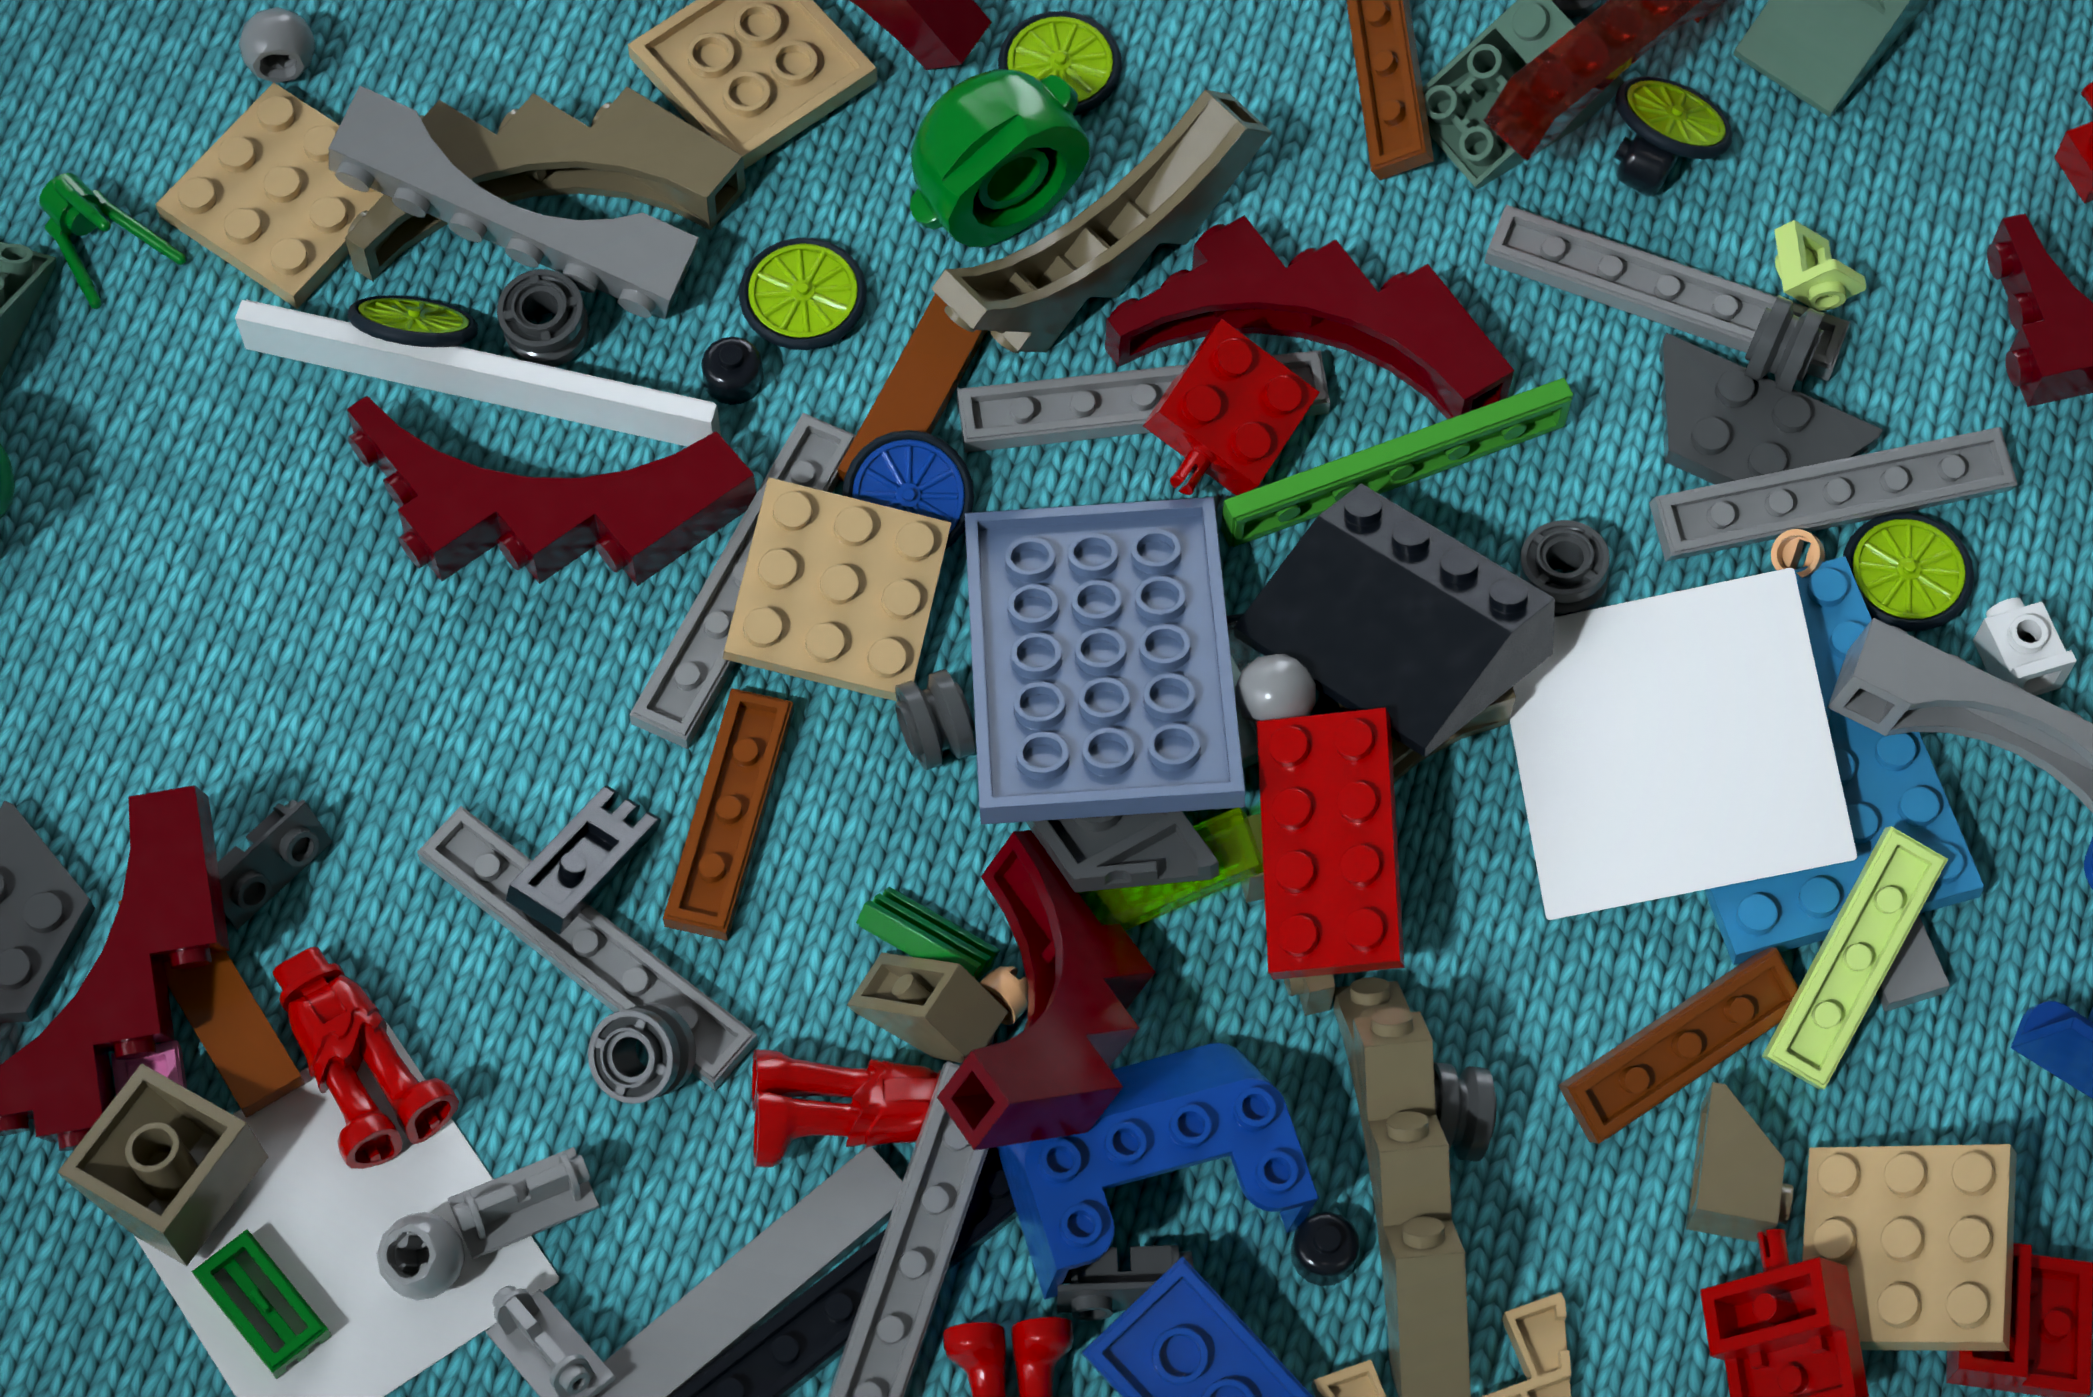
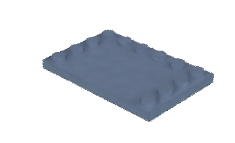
(1101, 662)

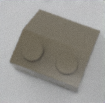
(165, 1163)

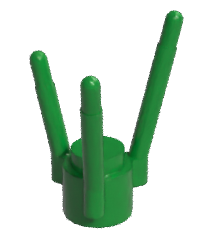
(79, 211)

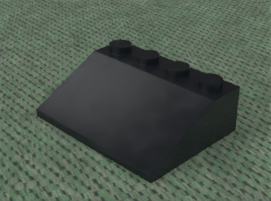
(1400, 619)

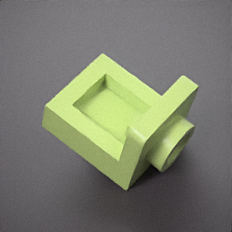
(1810, 271)

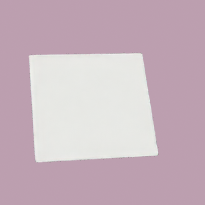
(1678, 748)
(325, 1235)

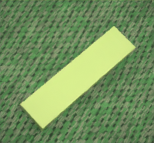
(1854, 958)

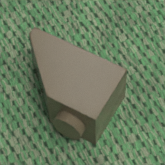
(929, 1005)
(1735, 1173)

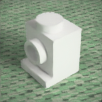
(2034, 665)

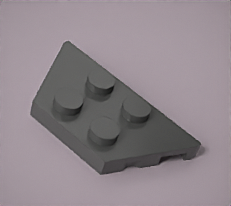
(1744, 427)
(1126, 850)
(38, 917)

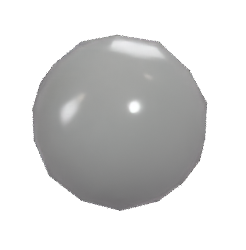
(277, 45)
(1275, 689)
(420, 1256)

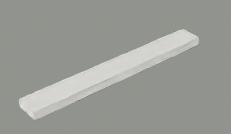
(478, 376)

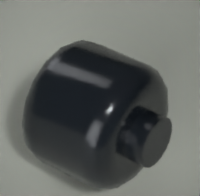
(1643, 165)
(732, 370)
(1325, 1248)

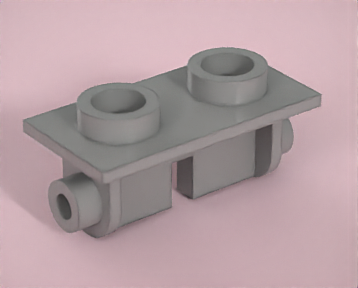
(523, 1202)
(545, 1346)

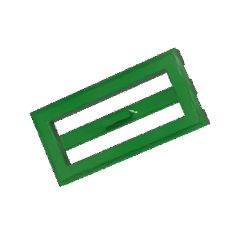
(925, 933)
(295, 1346)

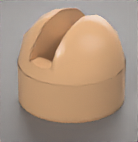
(1788, 549)
(1008, 991)

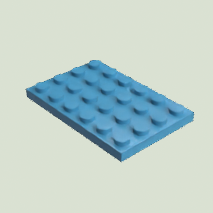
(1883, 786)

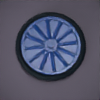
(913, 475)

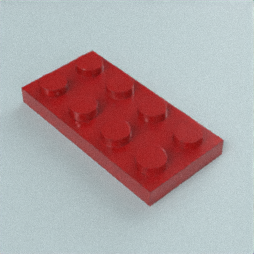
(1330, 844)

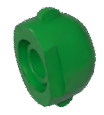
(996, 155)

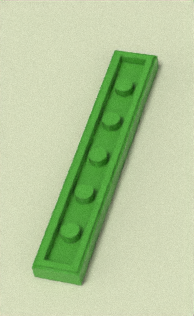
(1397, 461)

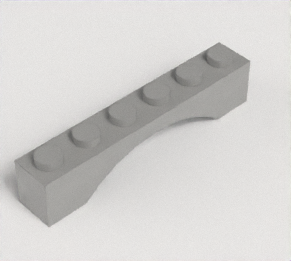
(627, 257)
(1910, 686)

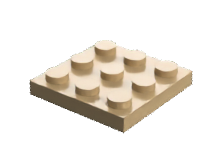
(752, 69)
(269, 197)
(836, 590)
(1920, 1240)

